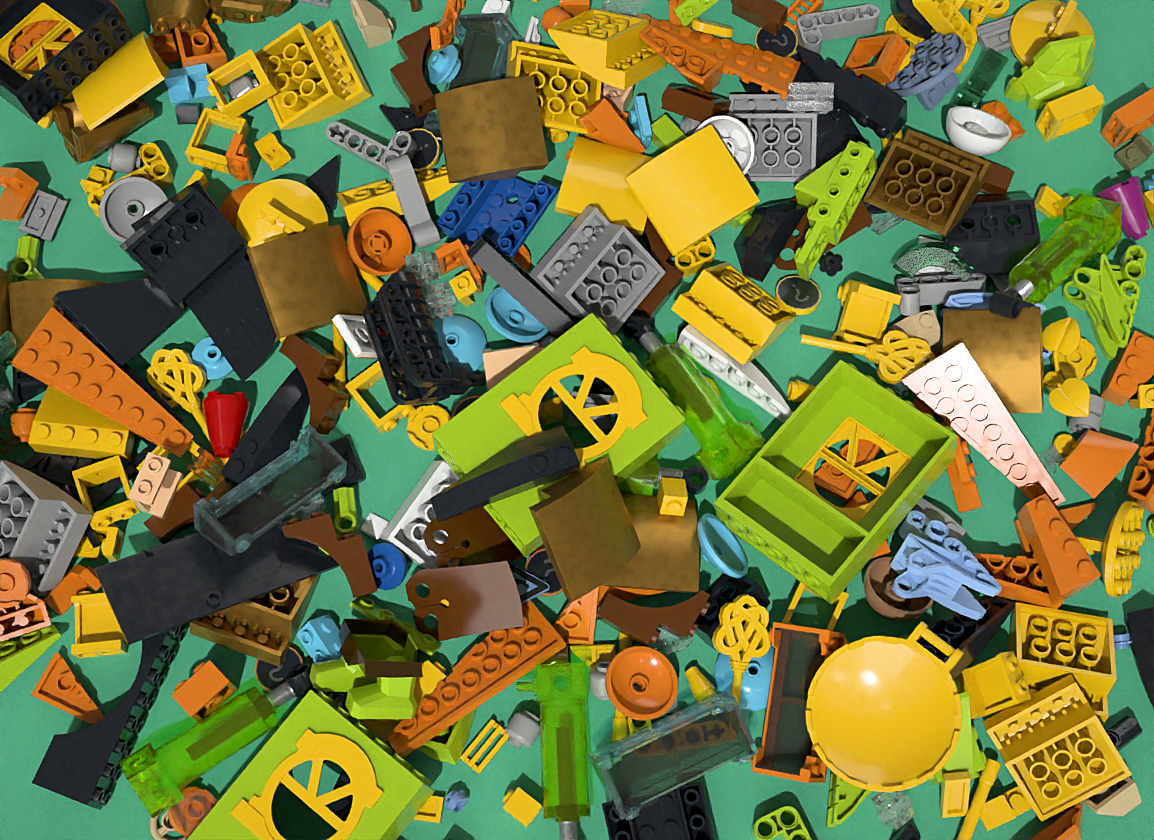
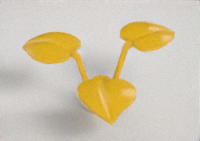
(1072, 395)

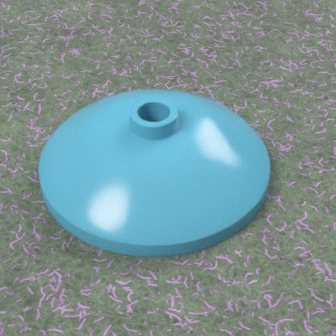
(511, 318)
(469, 341)
(721, 546)
(754, 687)

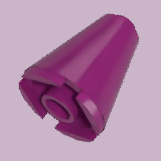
(1133, 213)

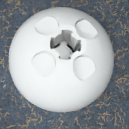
(976, 131)
(738, 135)

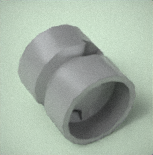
(1093, 421)

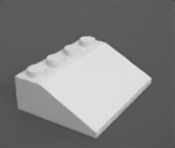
(416, 513)

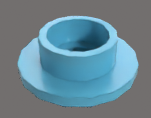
(444, 65)
(216, 367)

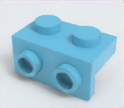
(321, 639)

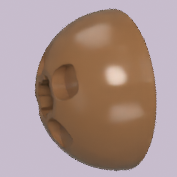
(884, 600)

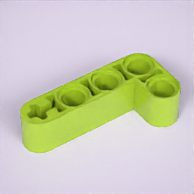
(778, 828)

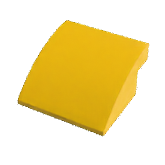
(608, 47)
(312, 75)
(119, 80)
(560, 85)
(597, 180)
(692, 190)
(733, 312)
(1064, 643)
(1056, 748)

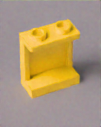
(865, 314)
(96, 627)
(994, 685)

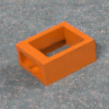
(891, 50)
(1130, 120)

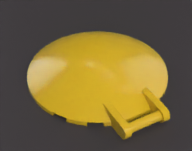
(886, 711)

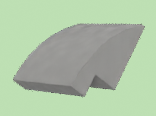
(782, 139)
(598, 270)
(38, 525)

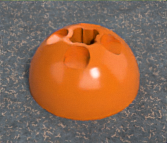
(388, 242)

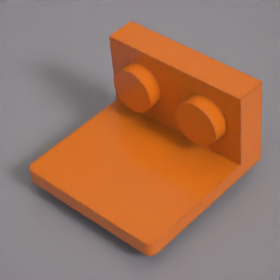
(17, 193)

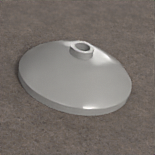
(120, 196)

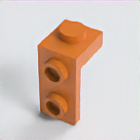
(75, 581)

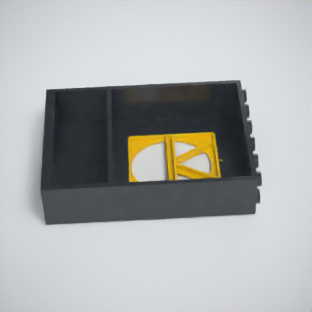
(97, 32)

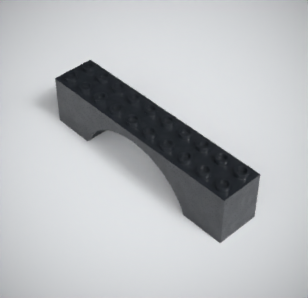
(87, 761)

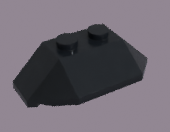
(766, 237)

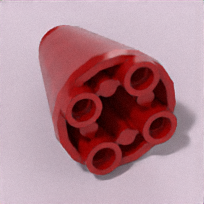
(225, 420)

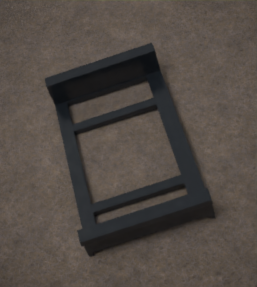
(112, 486)

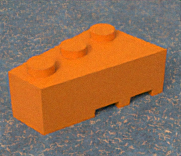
(1131, 369)

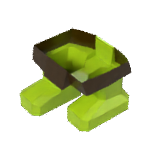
(375, 670)

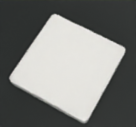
(374, 526)

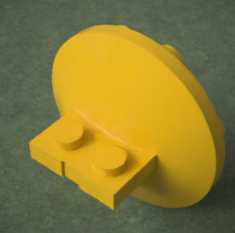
(1043, 23)
(279, 210)
(1119, 548)

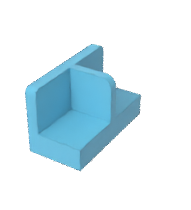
(187, 84)

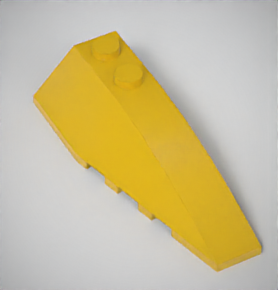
(383, 196)

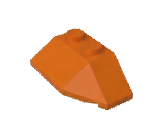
(24, 617)
(1064, 827)

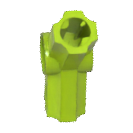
(27, 258)
(344, 510)

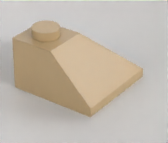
(371, 23)
(921, 326)
(1116, 799)

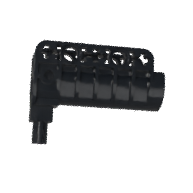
(413, 345)

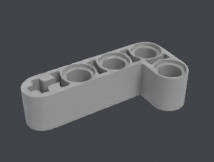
(835, 24)
(368, 145)
(412, 202)
(934, 290)

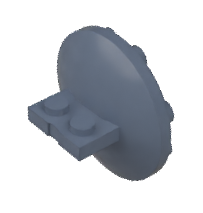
(930, 70)

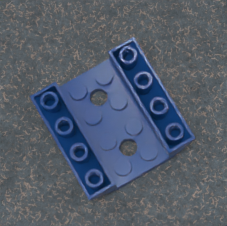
(484, 208)

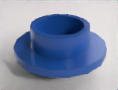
(387, 565)

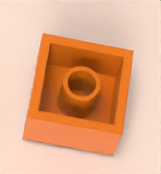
(204, 691)

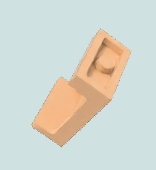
(503, 362)
(155, 486)

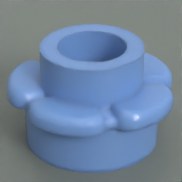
(1121, 640)
(456, 800)

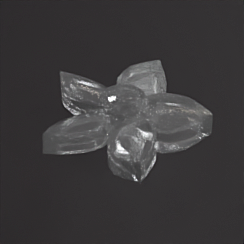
(1050, 458)

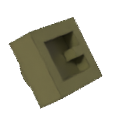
(1135, 153)

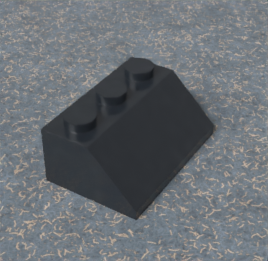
(723, 592)

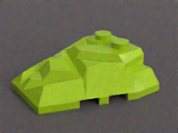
(1056, 72)

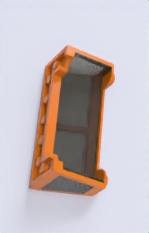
(786, 740)

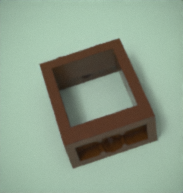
(694, 103)

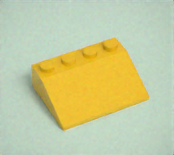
(74, 429)

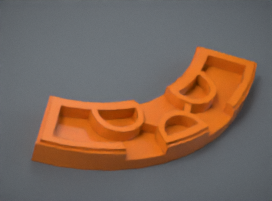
(444, 30)

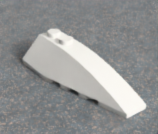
(743, 378)

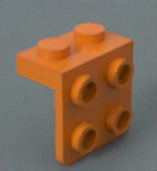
(453, 255)

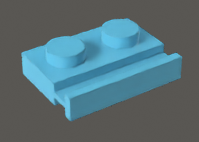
(639, 118)

